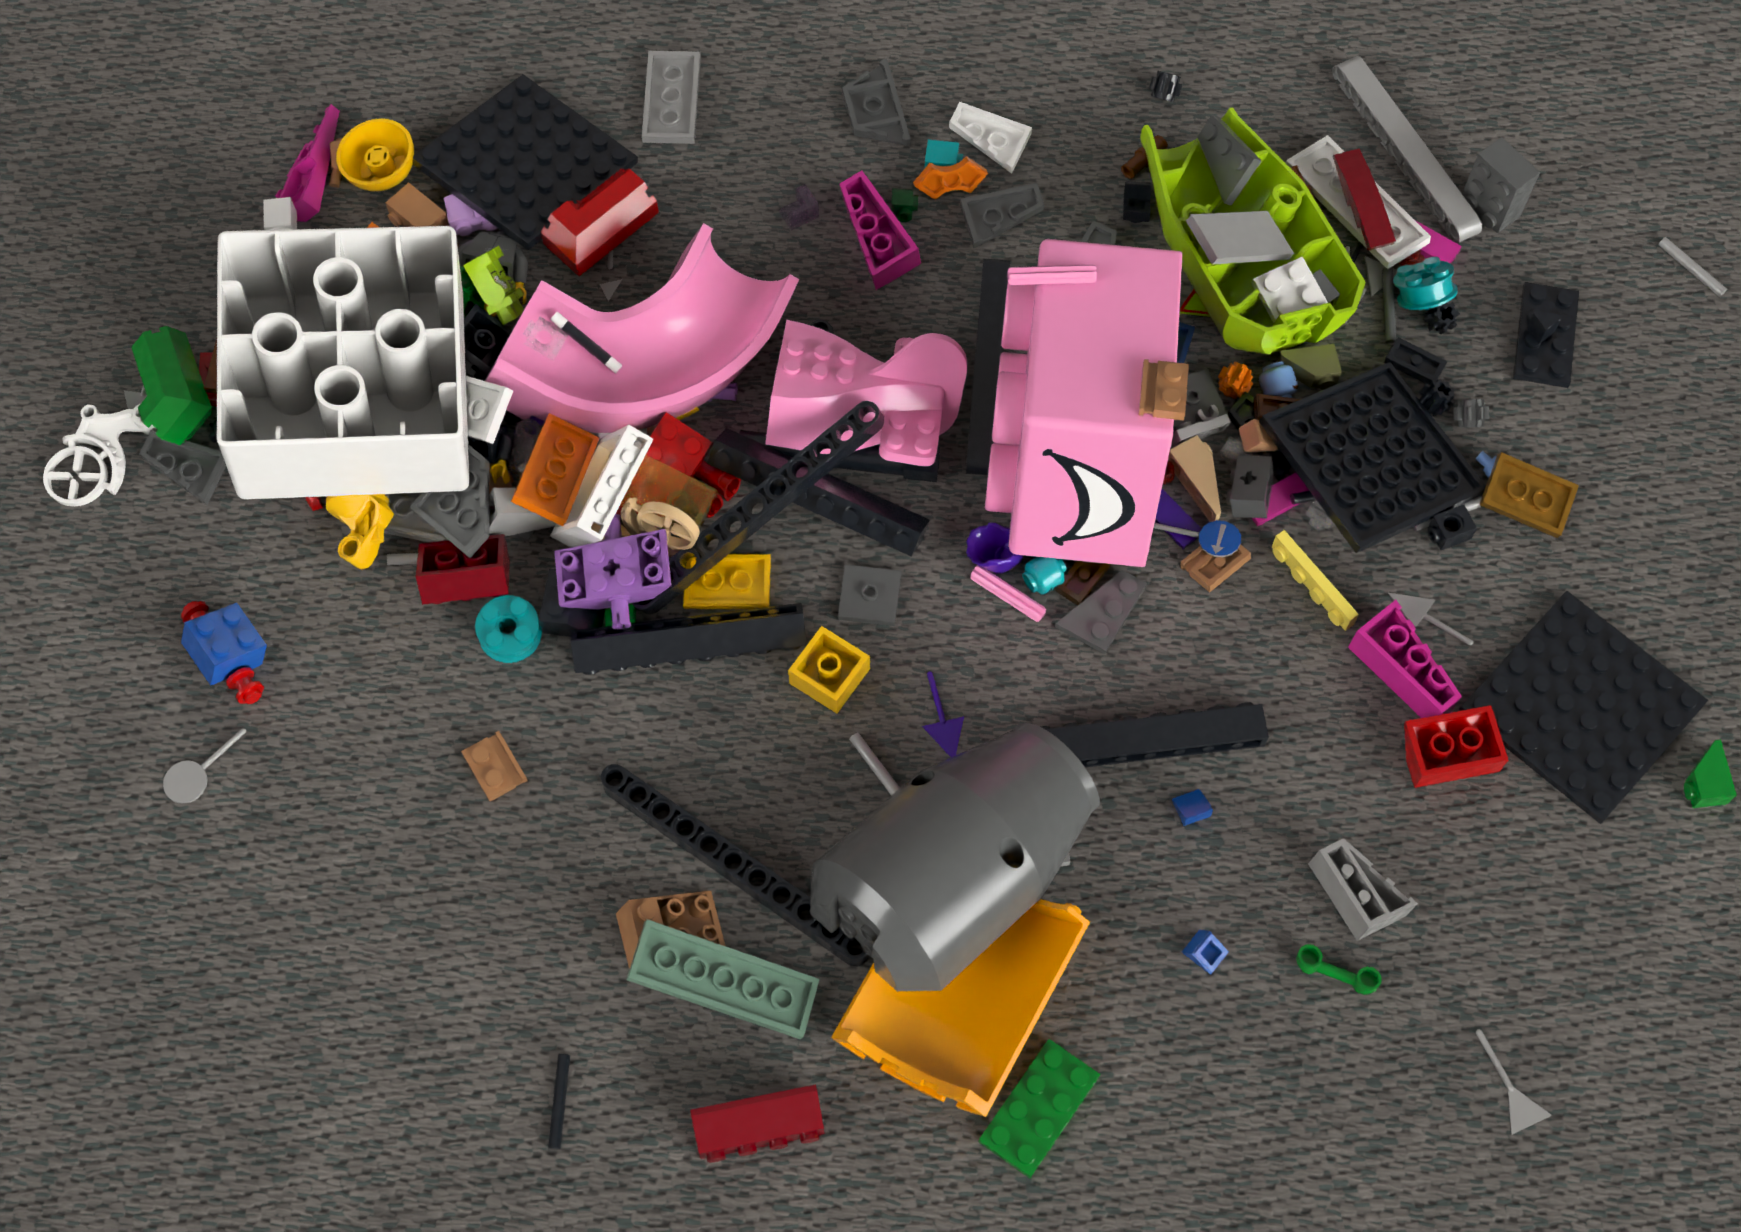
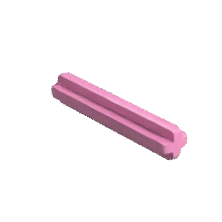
(1052, 275)
(1008, 593)

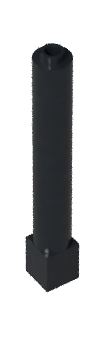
(866, 460)

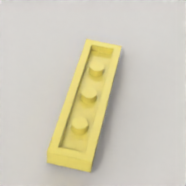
(1320, 587)

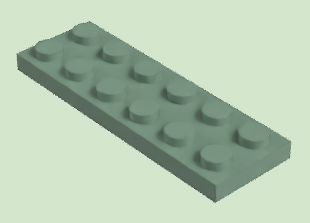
(723, 979)

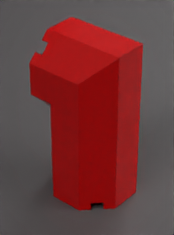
(600, 221)

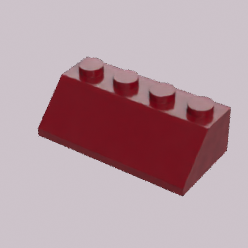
(758, 1123)

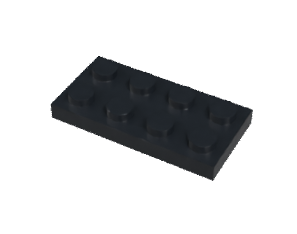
(1553, 358)

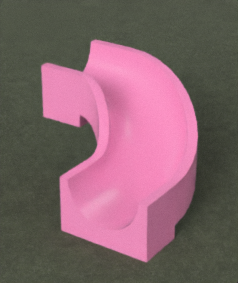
(671, 346)

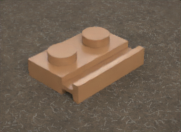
(1164, 389)
(1212, 570)
(494, 766)

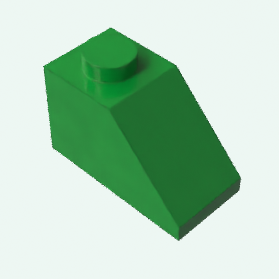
(1710, 779)

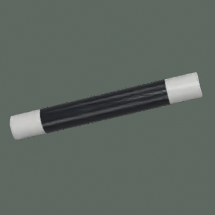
(586, 342)

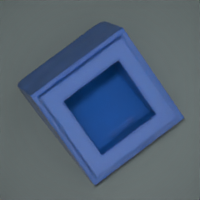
(1192, 807)
(1205, 950)

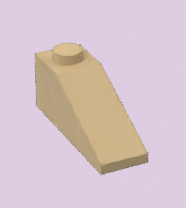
(1197, 474)

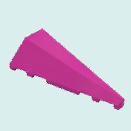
(309, 171)

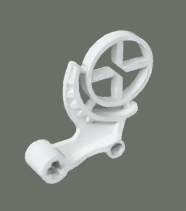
(102, 432)

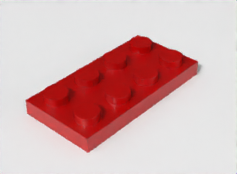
(677, 446)

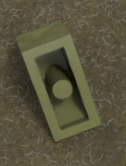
(1314, 365)

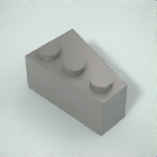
(1358, 890)

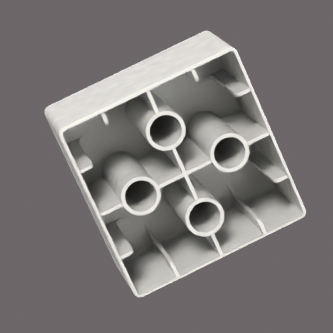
(341, 362)

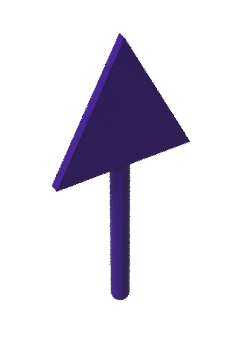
(945, 732)

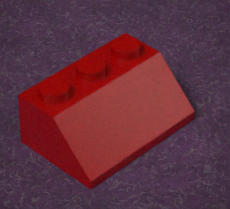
(1454, 746)

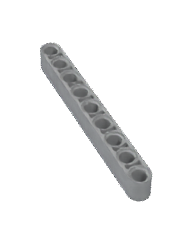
(1408, 148)

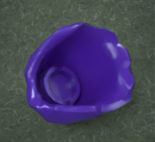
(990, 549)

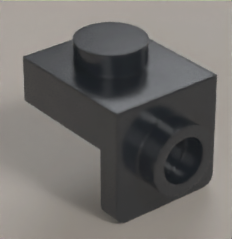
(1137, 201)

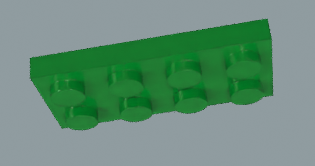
(1039, 1108)

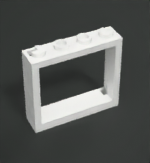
(603, 486)

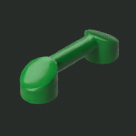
(1364, 982)

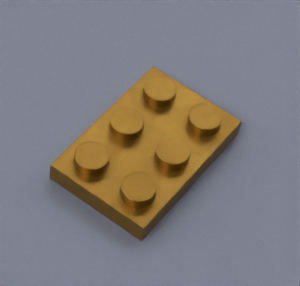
(1529, 495)

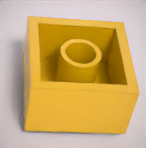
(829, 669)

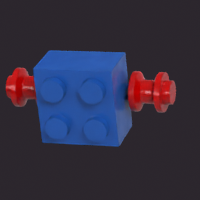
(224, 647)

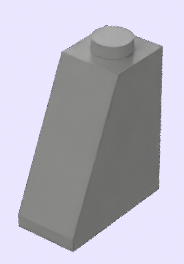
(511, 518)

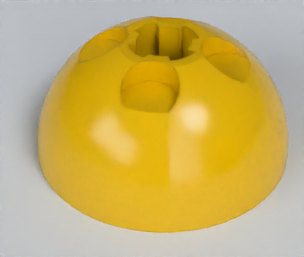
(376, 154)

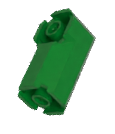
(172, 383)

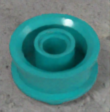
(1425, 284)
(505, 612)

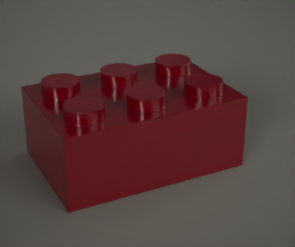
(450, 575)

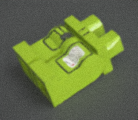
(495, 286)

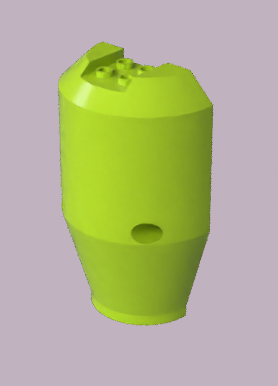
(1187, 187)

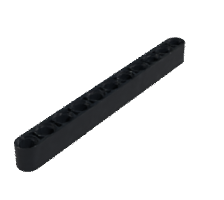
(771, 504)
(721, 856)

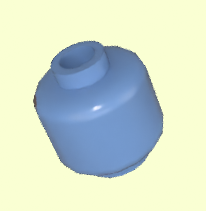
(1278, 380)

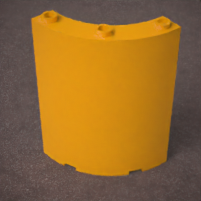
(972, 1030)

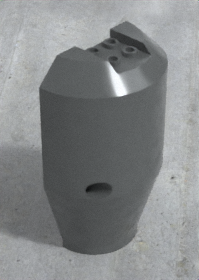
(955, 856)

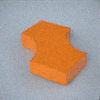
(941, 179)

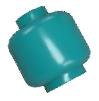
(1044, 574)

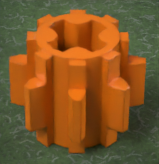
(1235, 380)

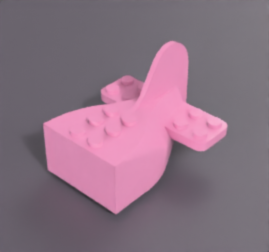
(827, 376)

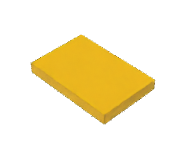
(733, 583)

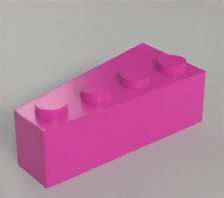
(881, 236)
(1405, 663)

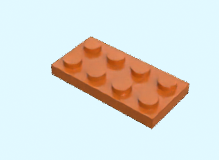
(555, 469)

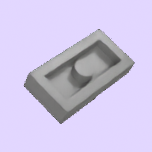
(1205, 427)

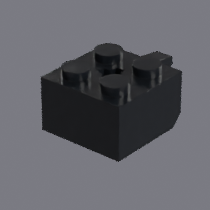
(483, 342)

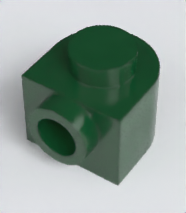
(903, 204)

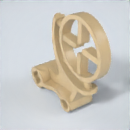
(647, 520)

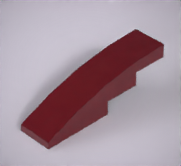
(1364, 199)

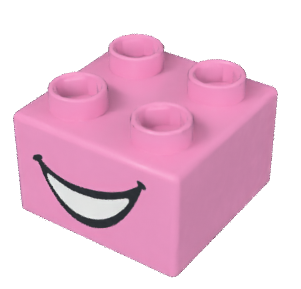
(1066, 415)

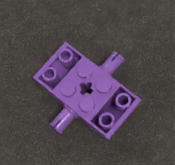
(614, 572)

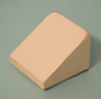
(1256, 438)

